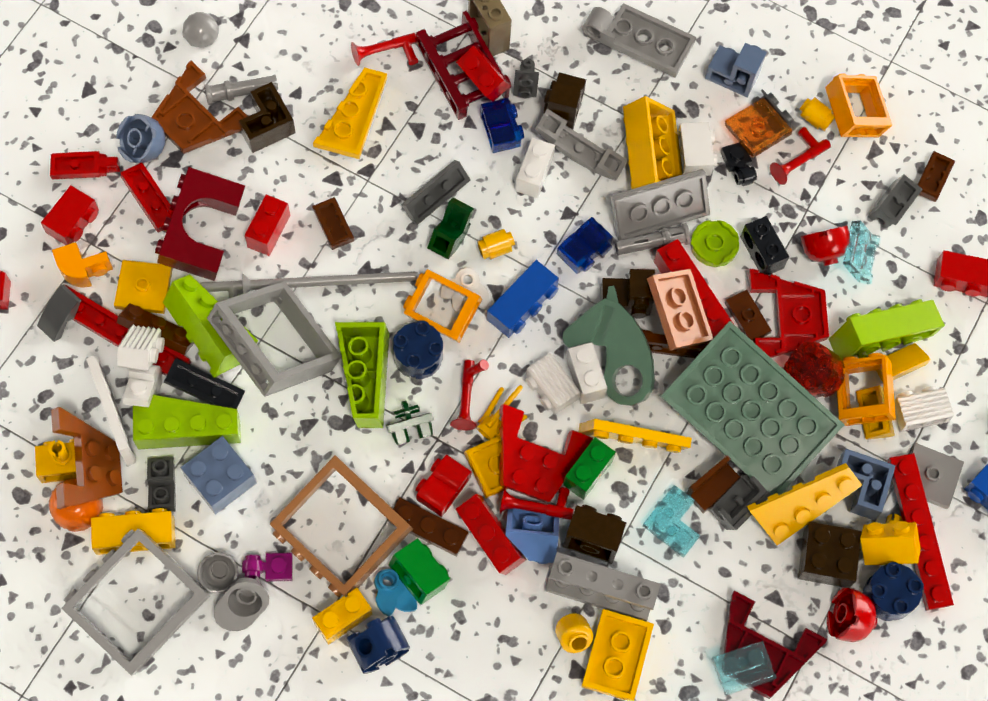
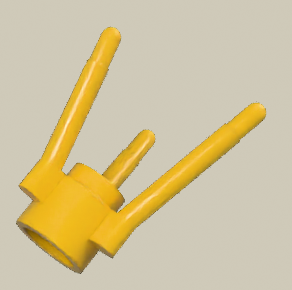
(490, 424)

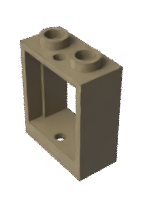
(494, 21)

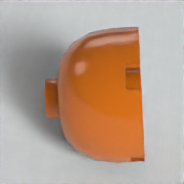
(74, 517)

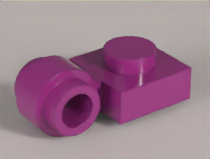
(277, 566)

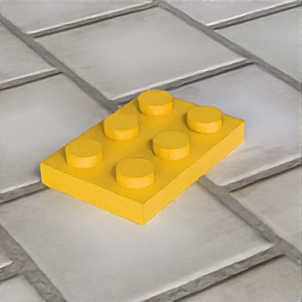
(617, 655)

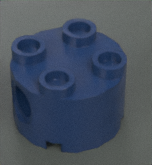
(418, 350)
(894, 591)
(378, 644)

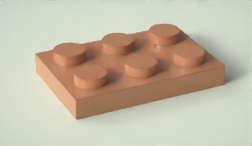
(680, 309)

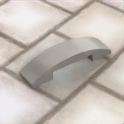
(578, 148)

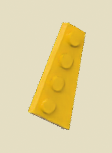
(354, 116)
(630, 434)

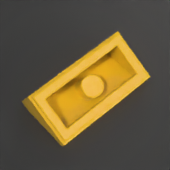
(906, 361)
(869, 397)

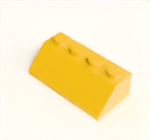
(651, 142)

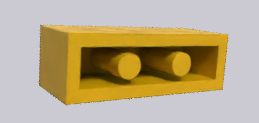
(109, 529)

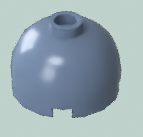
(140, 138)

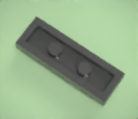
(436, 192)

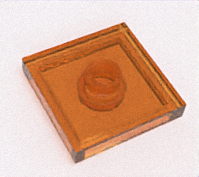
(758, 127)

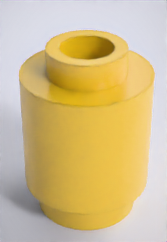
(817, 113)
(496, 244)

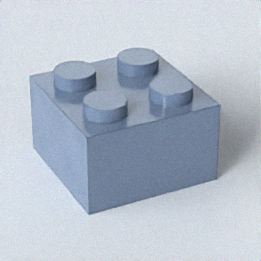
(218, 475)

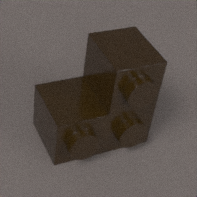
(565, 97)
(270, 122)
(632, 292)

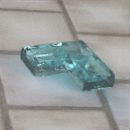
(667, 524)

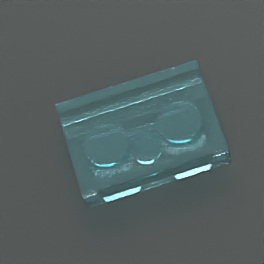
(743, 668)

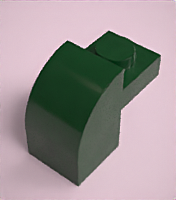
(452, 229)

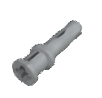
(229, 90)
(654, 240)

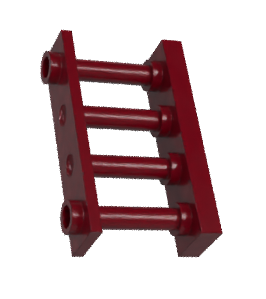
(438, 63)

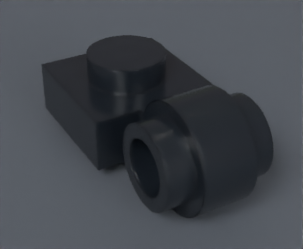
(739, 159)

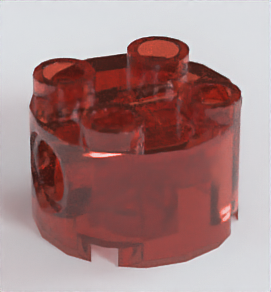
(816, 369)

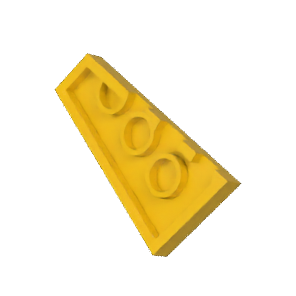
(794, 509)

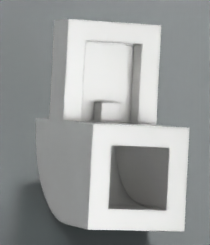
(143, 386)

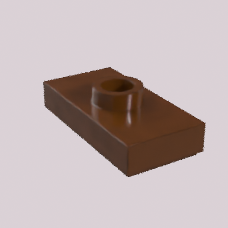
(935, 175)
(333, 223)
(748, 315)

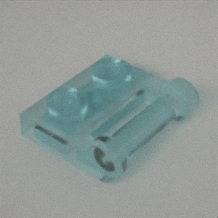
(861, 252)

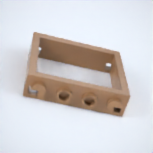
(318, 567)

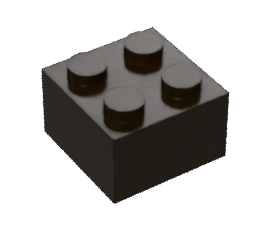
(594, 533)
(829, 555)

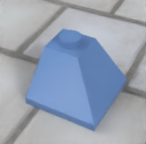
(533, 534)

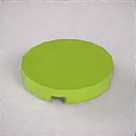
(715, 243)

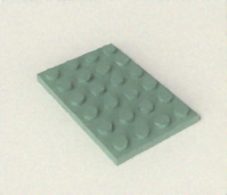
(752, 410)

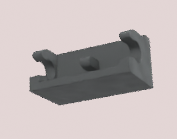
(895, 201)
(732, 506)

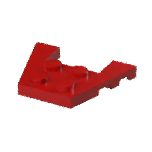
(799, 313)
(531, 467)

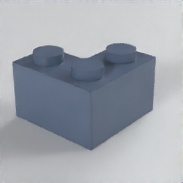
(736, 70)
(875, 481)

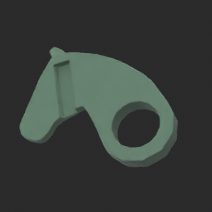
(625, 344)

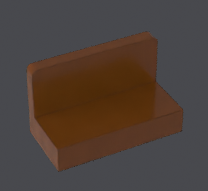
(713, 484)

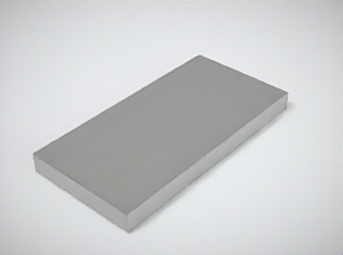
(660, 204)

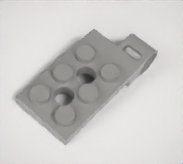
(623, 36)

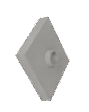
(938, 474)

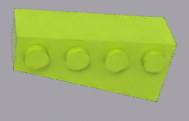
(190, 307)
(886, 329)
(365, 363)
(183, 424)

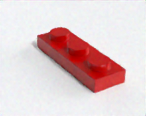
(147, 195)

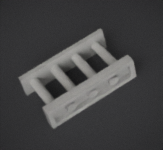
(602, 587)

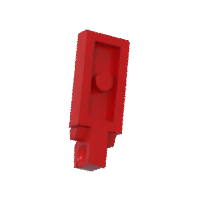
(82, 165)

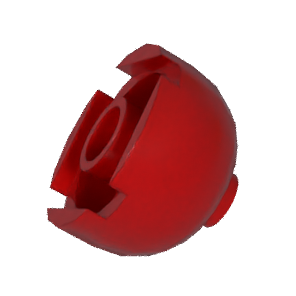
(826, 245)
(852, 616)

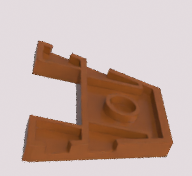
(187, 120)
(95, 460)

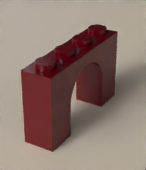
(197, 191)

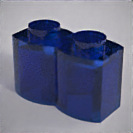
(501, 125)
(585, 245)

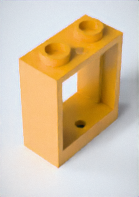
(877, 117)
(464, 317)
(873, 413)

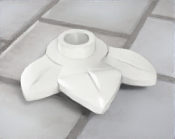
(459, 300)

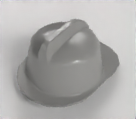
(241, 604)

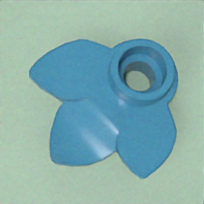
(393, 596)

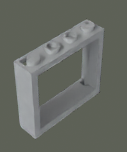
(249, 353)
(166, 632)

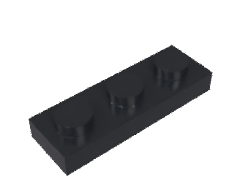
(203, 385)

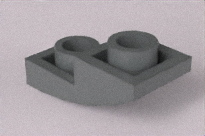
(58, 311)
(161, 483)

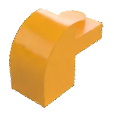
(78, 270)

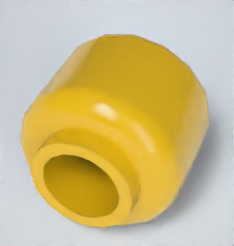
(574, 633)

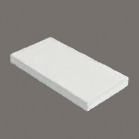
(111, 410)

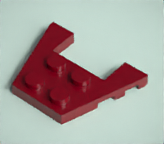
(783, 660)

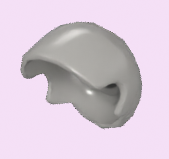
(200, 29)
(217, 572)

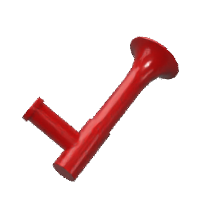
(404, 41)
(780, 172)
(470, 369)
(558, 510)

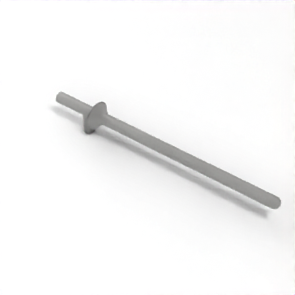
(247, 284)

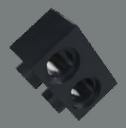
(764, 246)

